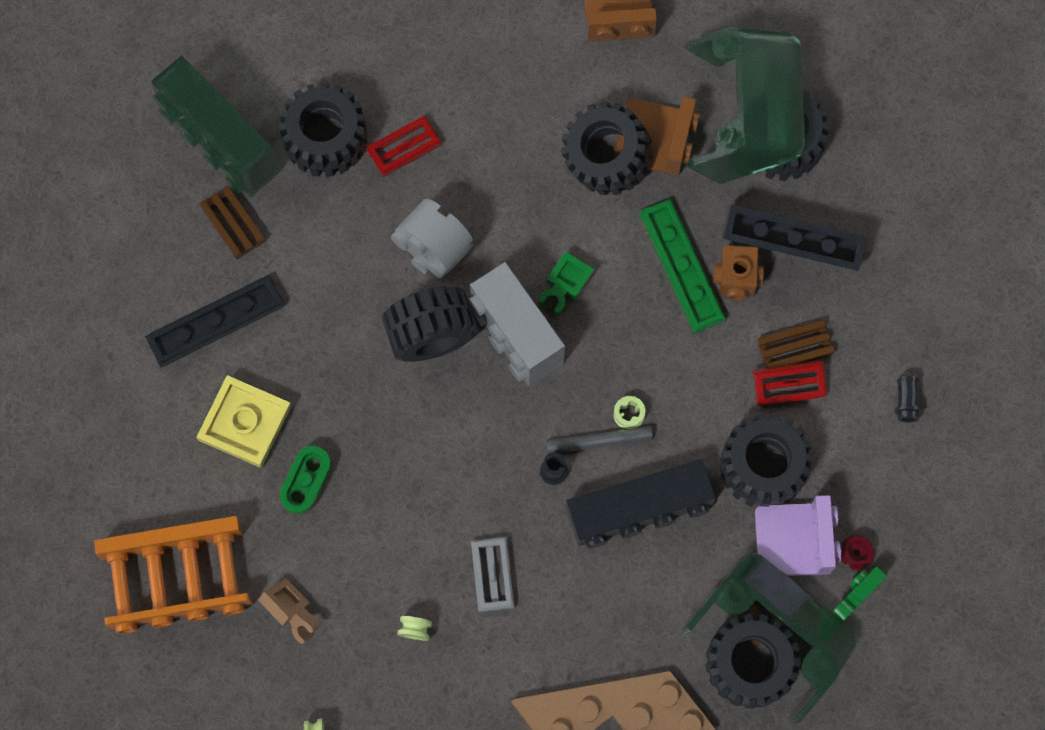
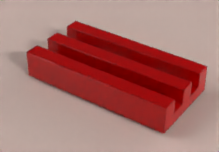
(408, 157)
(759, 387)

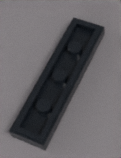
(215, 321)

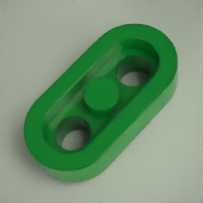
(305, 481)

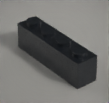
(794, 237)
(640, 503)

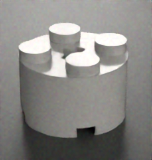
(433, 239)

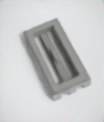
(495, 605)

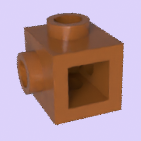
(738, 272)

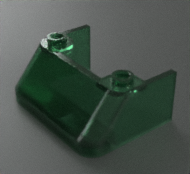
(768, 102)
(760, 580)

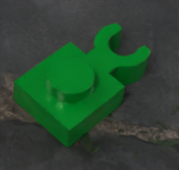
(568, 280)
(863, 586)

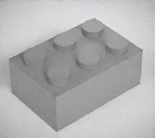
(516, 325)

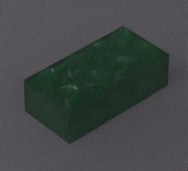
(215, 127)

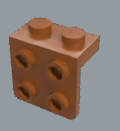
(619, 19)
(668, 132)

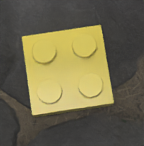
(244, 421)

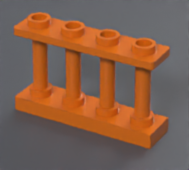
(152, 547)

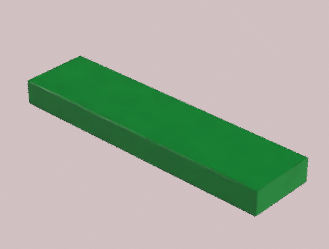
(682, 266)

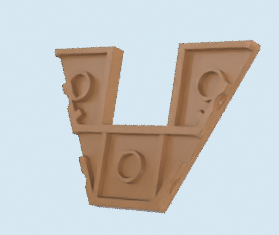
(634, 703)

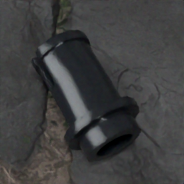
(908, 399)
(554, 477)

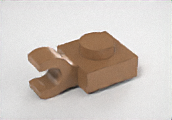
(289, 605)

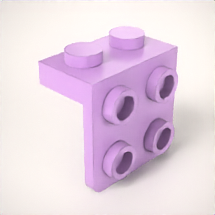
(799, 537)

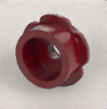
(861, 544)

